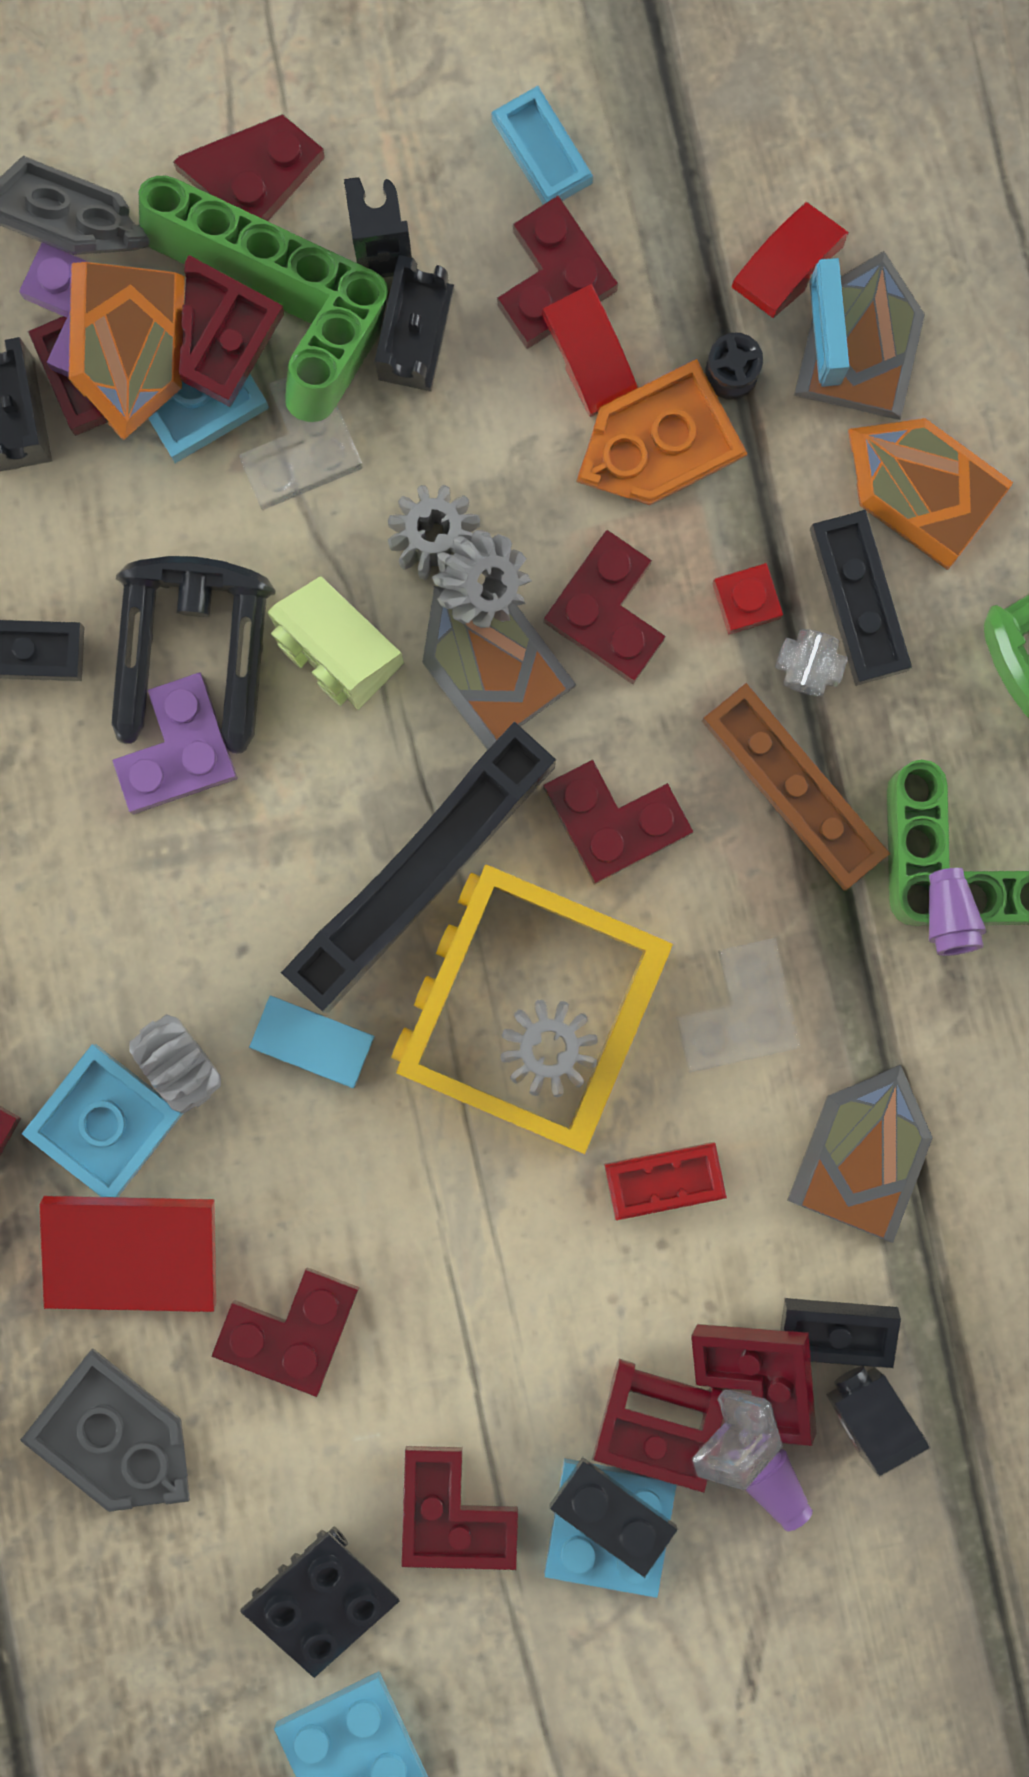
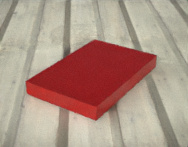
(128, 1253)

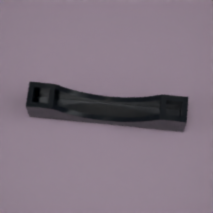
(421, 870)

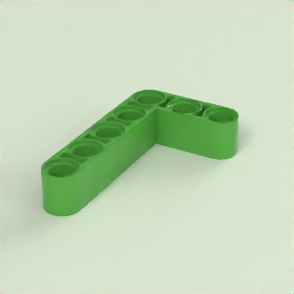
(310, 282)
(931, 818)

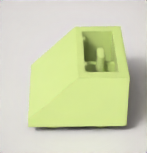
(336, 640)

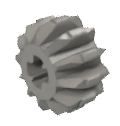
(420, 518)
(496, 562)
(565, 1059)
(175, 1064)

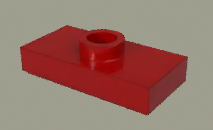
(665, 1181)

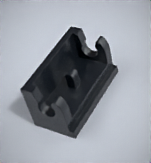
(377, 232)
(413, 325)
(21, 411)

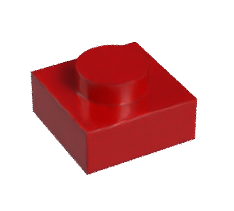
(747, 598)

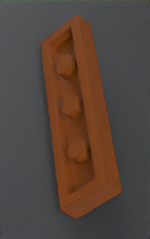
(795, 787)

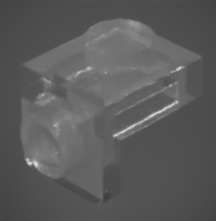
(741, 1444)

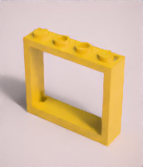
(454, 948)

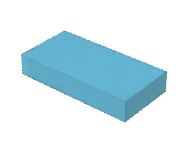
(541, 146)
(829, 322)
(312, 1041)

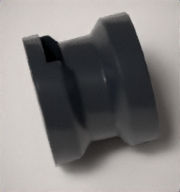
(734, 353)

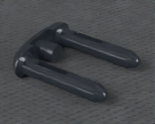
(195, 580)

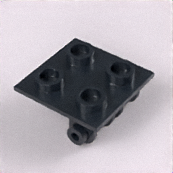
(319, 1603)

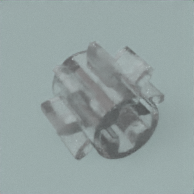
(811, 662)

